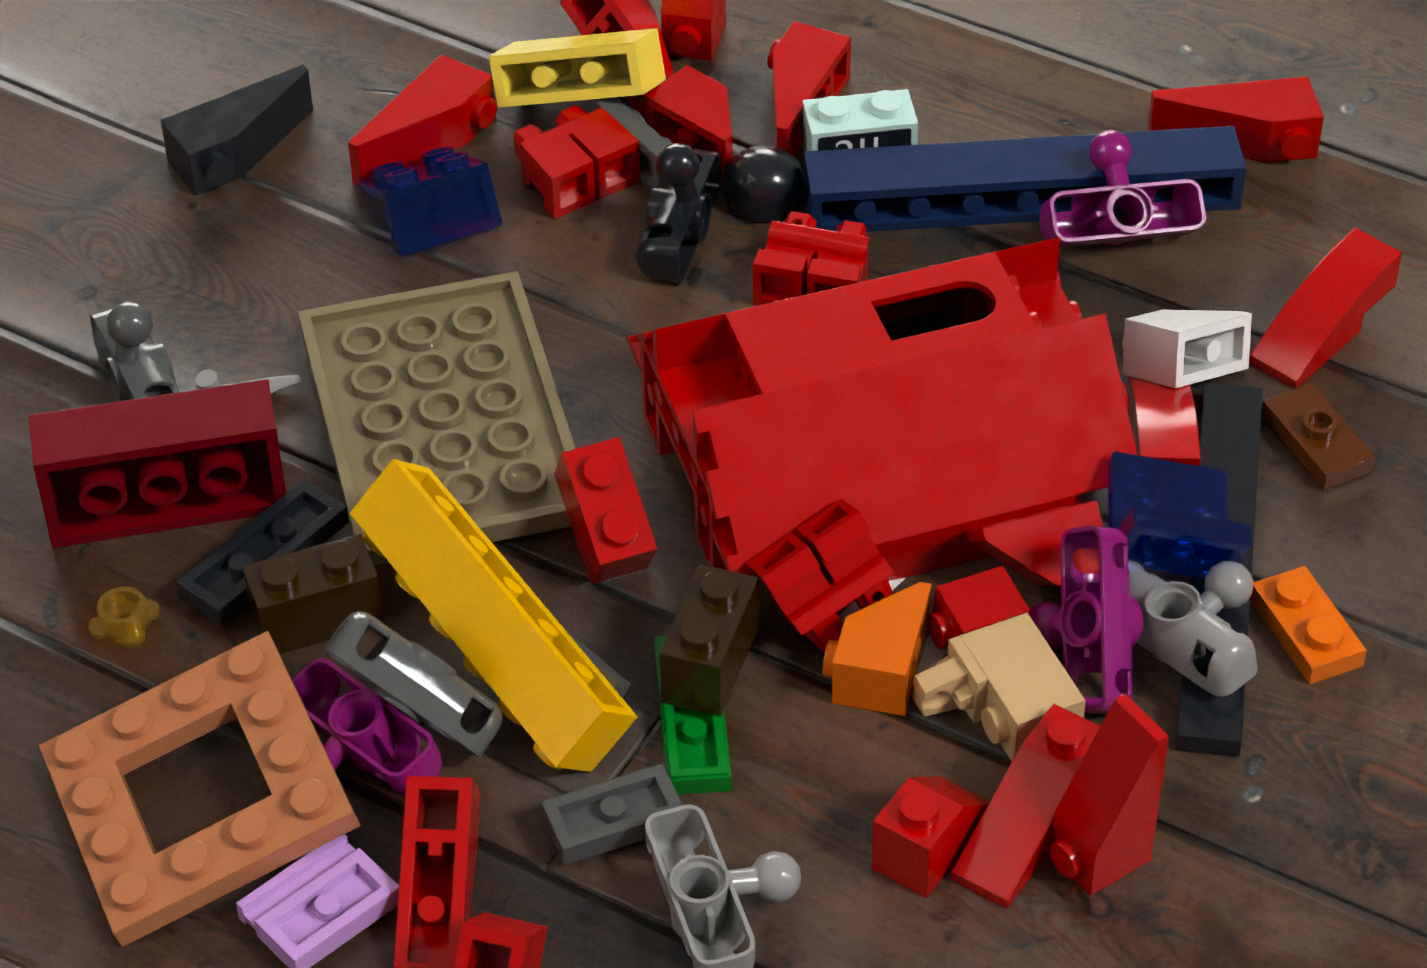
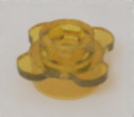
(123, 616)

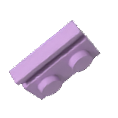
(319, 903)

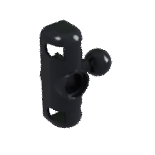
(678, 211)

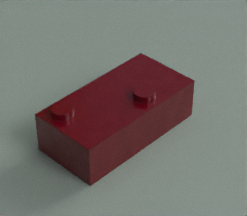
(157, 463)

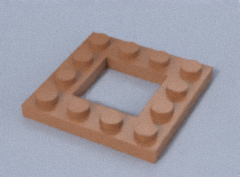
(153, 889)

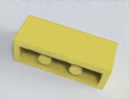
(577, 68)

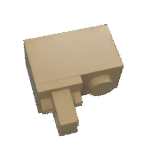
(1000, 678)

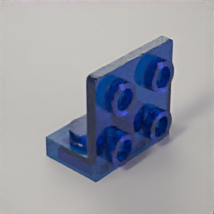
(434, 199)
(1173, 514)

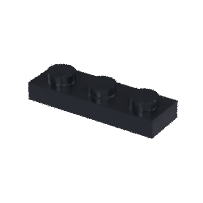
(293, 523)

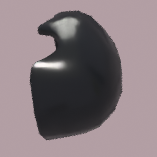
(763, 184)

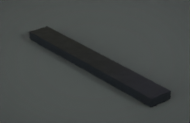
(1230, 444)

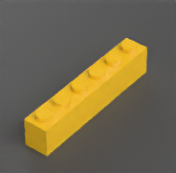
(492, 618)

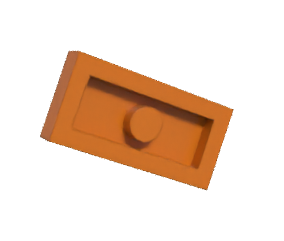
(1307, 625)

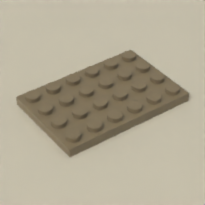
(446, 385)

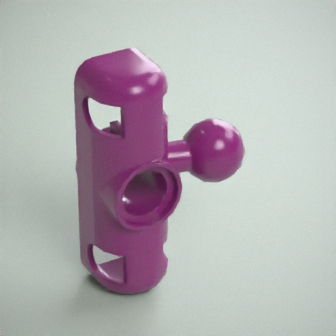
(1091, 209)
(1096, 616)
(365, 727)

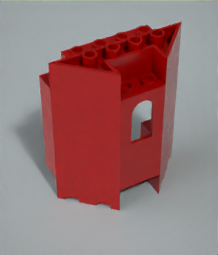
(917, 432)

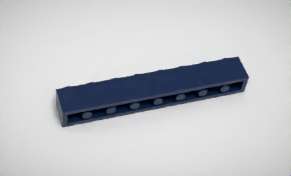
(1007, 177)

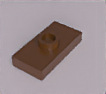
(1318, 436)

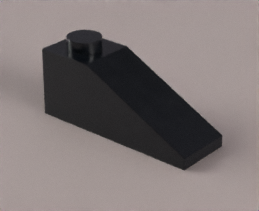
(236, 130)

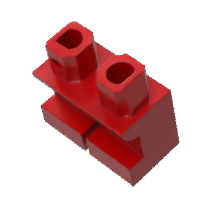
(578, 159)
(808, 258)
(850, 572)

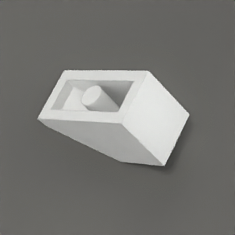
(1185, 345)

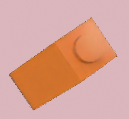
(880, 652)

